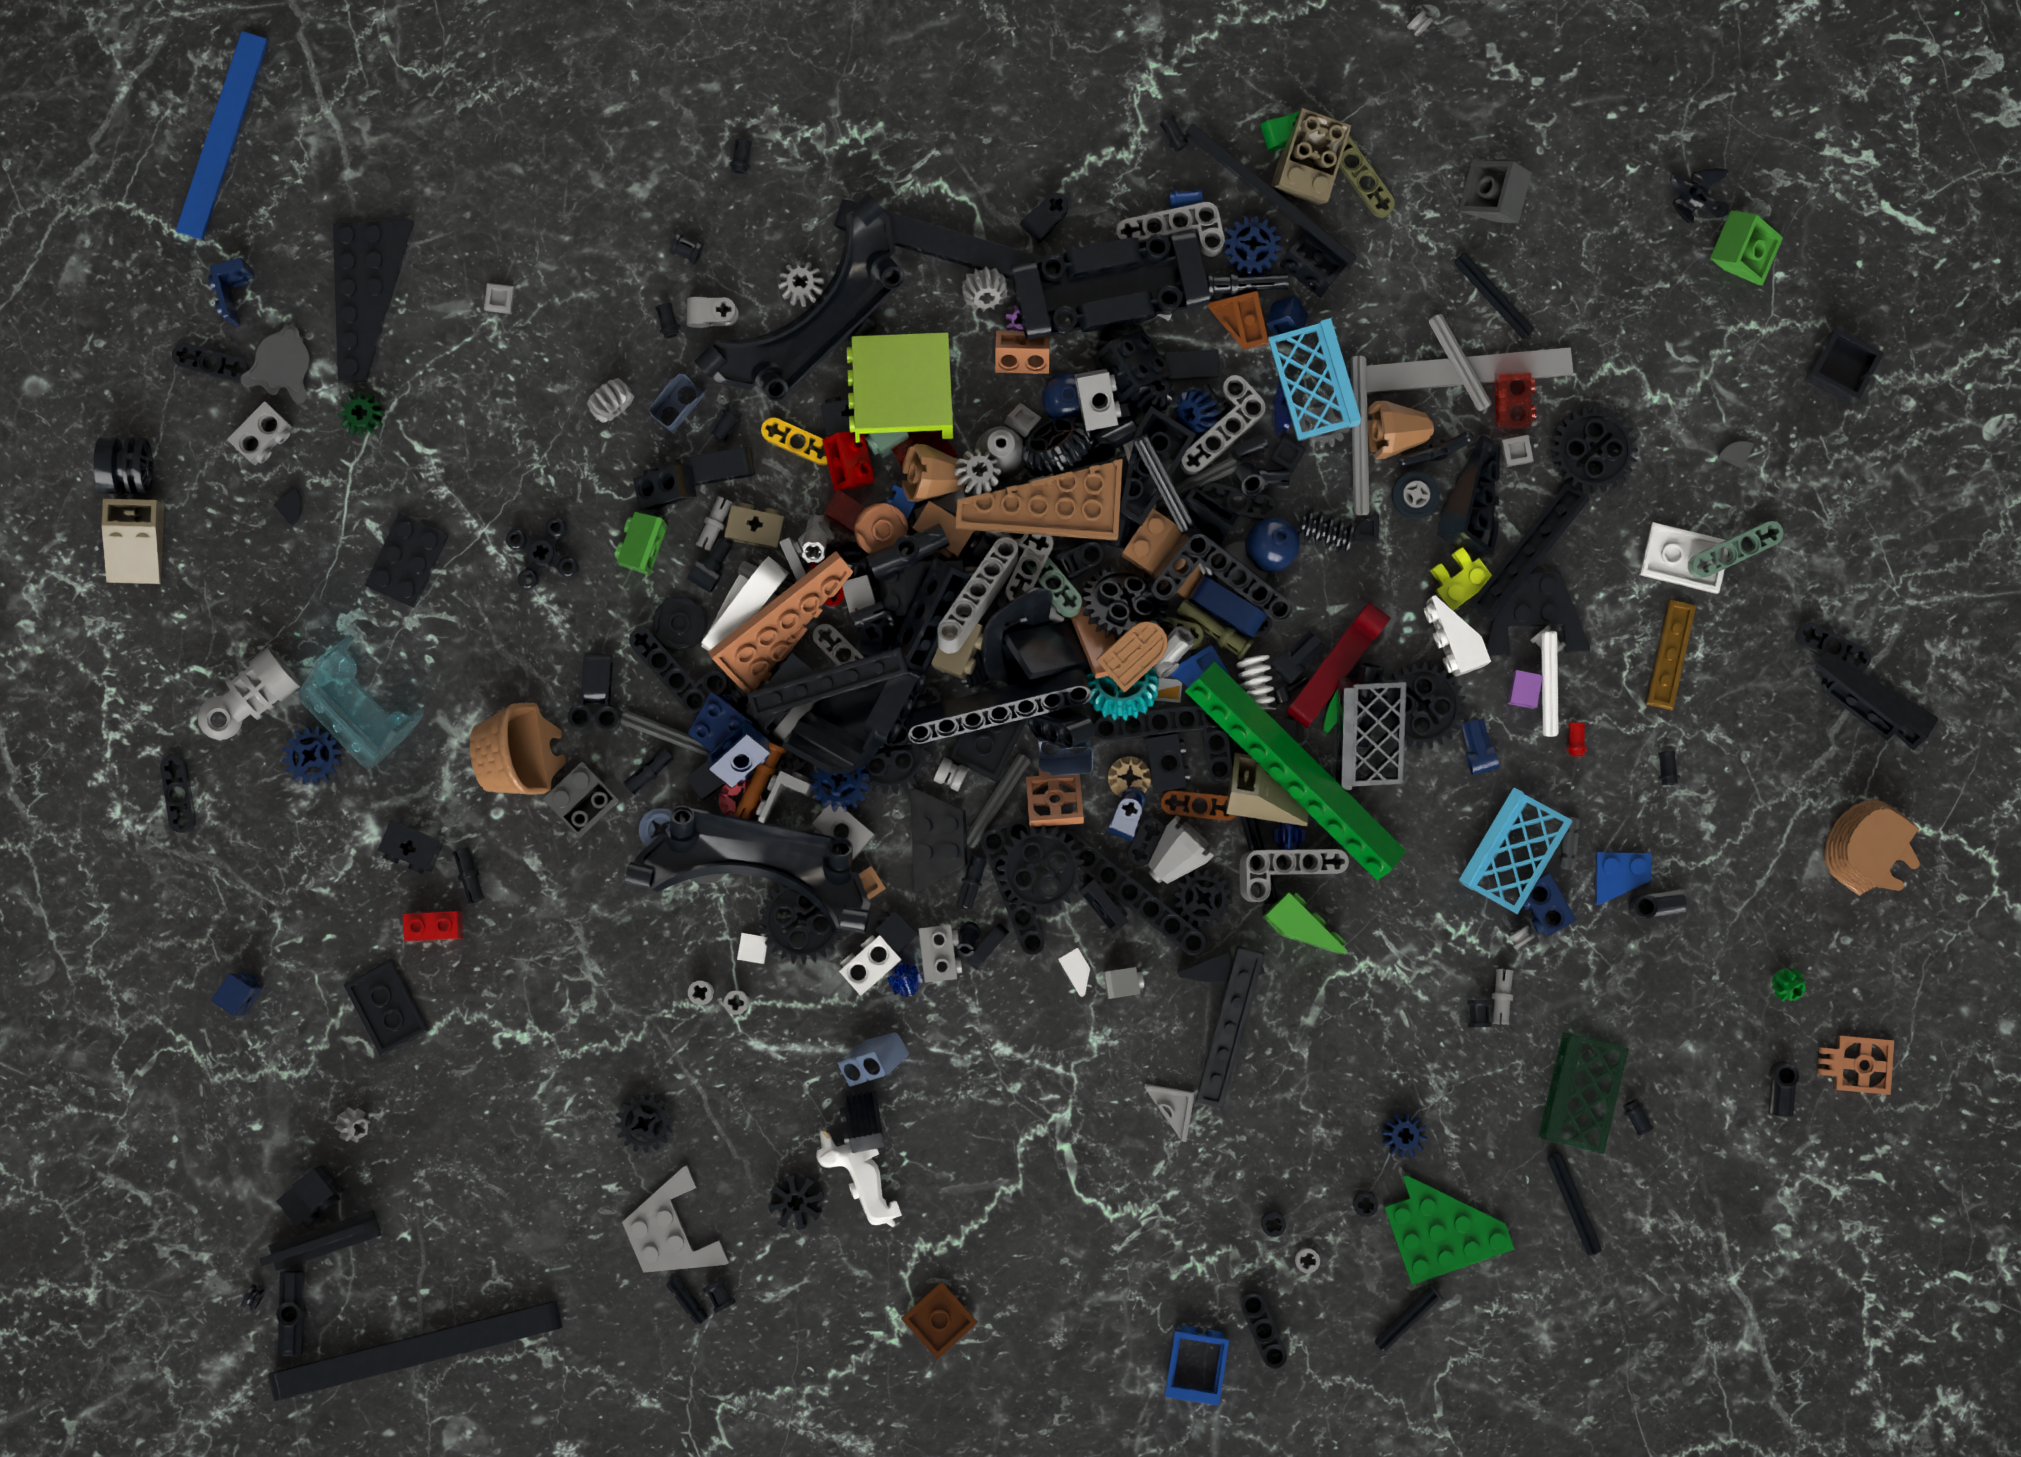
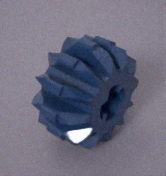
(1196, 410)
(1410, 1128)

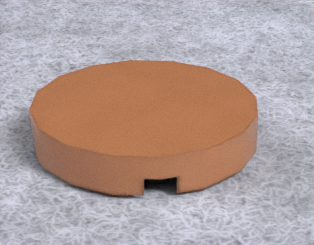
(879, 527)

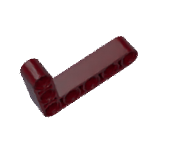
(1338, 664)

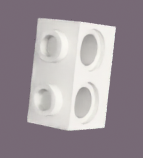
(874, 970)

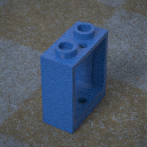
(1190, 1393)

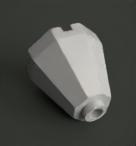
(1178, 852)

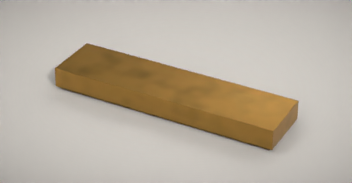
(1670, 654)

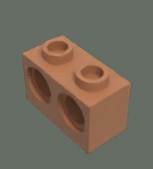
(1020, 355)

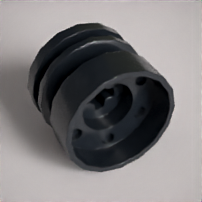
(123, 465)

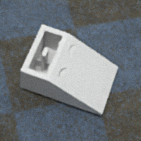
(1460, 642)

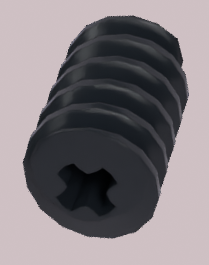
(1326, 530)

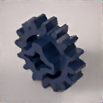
(1242, 245)
(304, 765)
(840, 795)

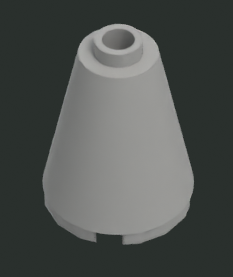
(1009, 457)

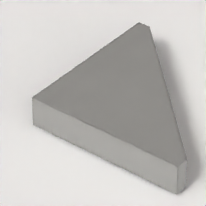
(1175, 1106)

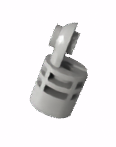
(249, 693)

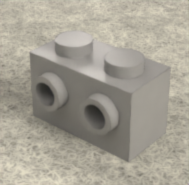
(939, 954)

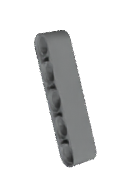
(977, 606)

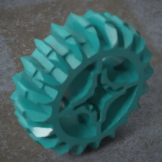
(1110, 699)

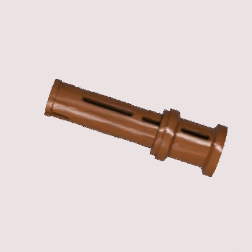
(759, 782)

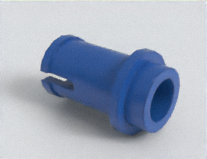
(1186, 198)

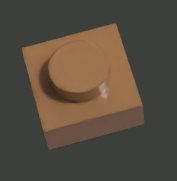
(871, 882)

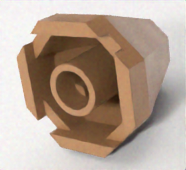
(1396, 429)
(929, 473)

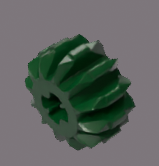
(368, 405)

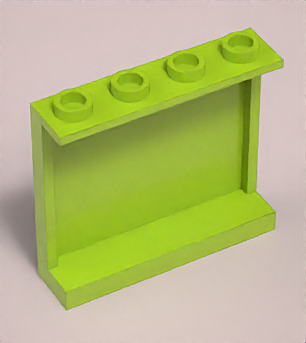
(900, 384)

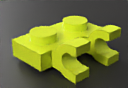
(1464, 584)

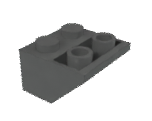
(581, 799)

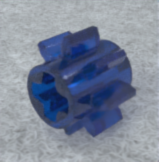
(1289, 836)
(905, 980)

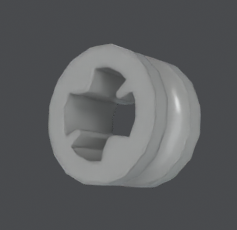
(1420, 23)
(1521, 937)
(1311, 1268)

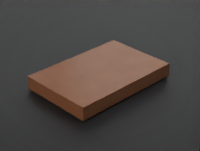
(1093, 642)

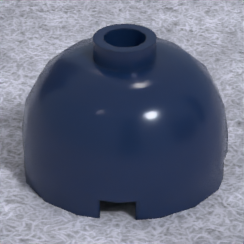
(1061, 396)
(1272, 544)

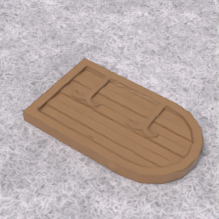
(1134, 654)

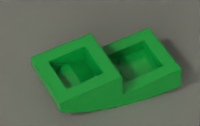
(1331, 714)

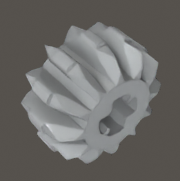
(984, 289)
(798, 292)
(610, 400)
(984, 465)

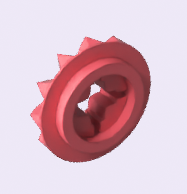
(727, 805)

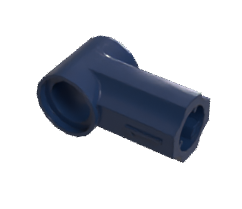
(1480, 755)

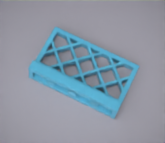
(1338, 379)
(1494, 840)

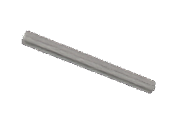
(1360, 438)

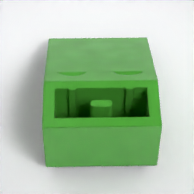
(1295, 922)

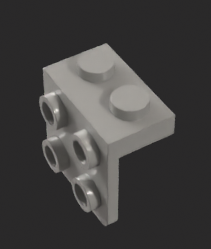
(795, 782)

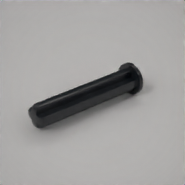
(1408, 1318)

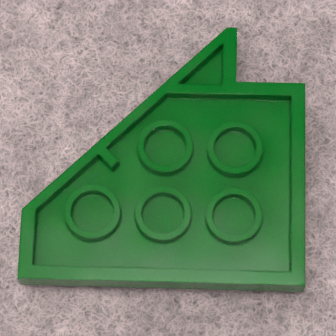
(1442, 1233)

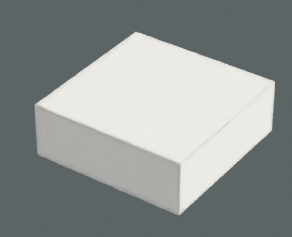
(752, 948)

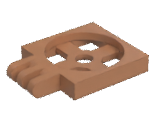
(1055, 818)
(1838, 1063)

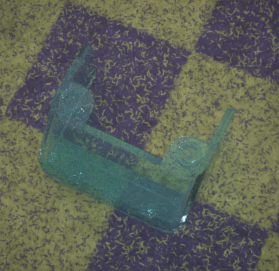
(350, 711)

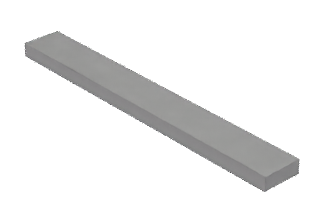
(1442, 373)

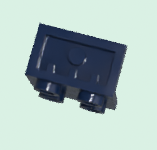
(224, 274)

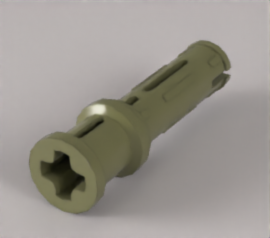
(1224, 635)

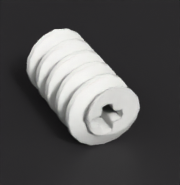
(1256, 680)

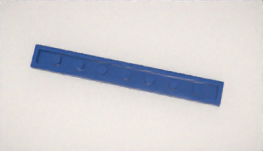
(222, 135)

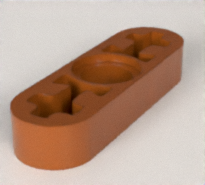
(1206, 815)

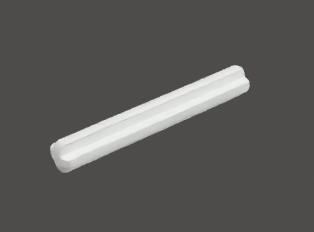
(1549, 683)

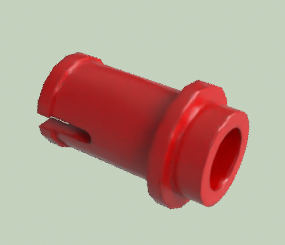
(1576, 739)

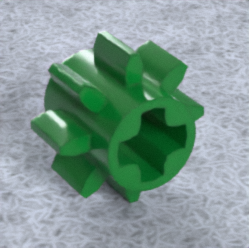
(1788, 984)

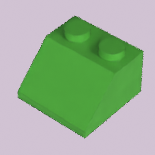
(1746, 246)
(641, 542)

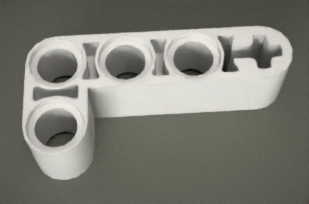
(748, 601)

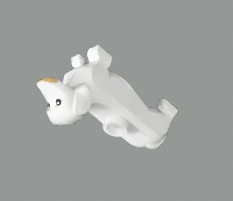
(865, 1178)

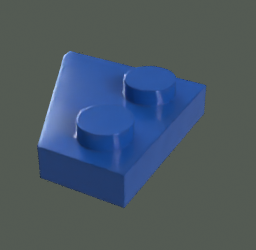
(1619, 874)

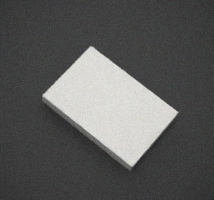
(1668, 557)

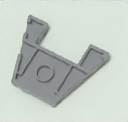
(660, 1236)

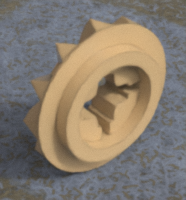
(1121, 767)

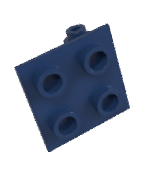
(716, 721)

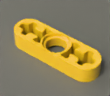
(776, 440)

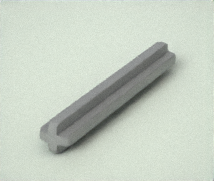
(1459, 362)

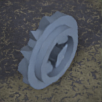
(647, 828)

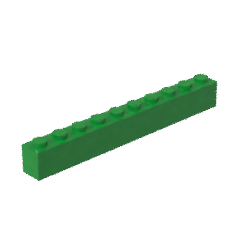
(1295, 771)

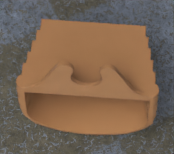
(514, 751)
(1868, 844)

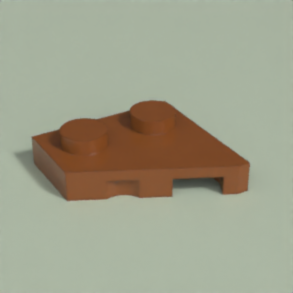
(1242, 319)

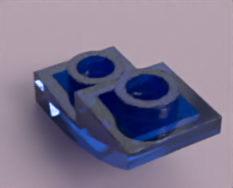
(1280, 412)

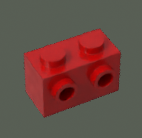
(848, 461)

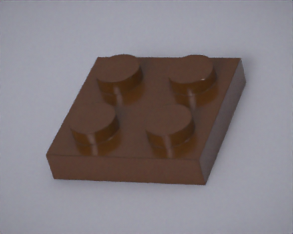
(939, 1320)

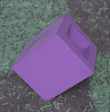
(1524, 689)

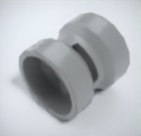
(957, 776)

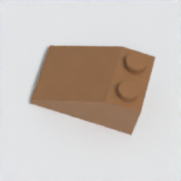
(1152, 545)

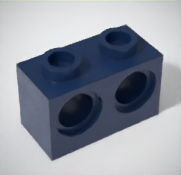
(1552, 901)

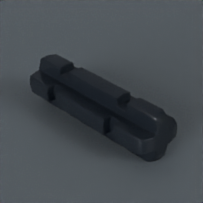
(687, 1300)

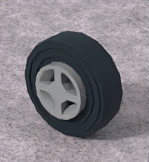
(1418, 486)

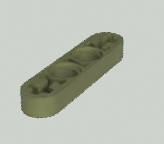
(1362, 170)

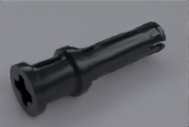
(1233, 283)

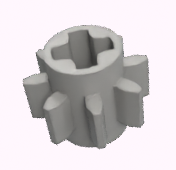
(352, 1124)

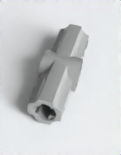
(816, 538)

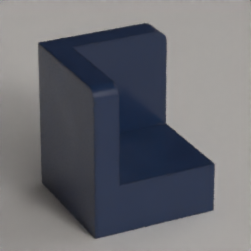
(1286, 316)

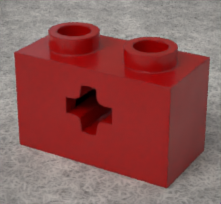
(432, 926)

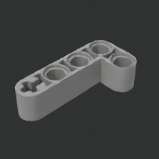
(1165, 220)
(1219, 430)
(1293, 867)

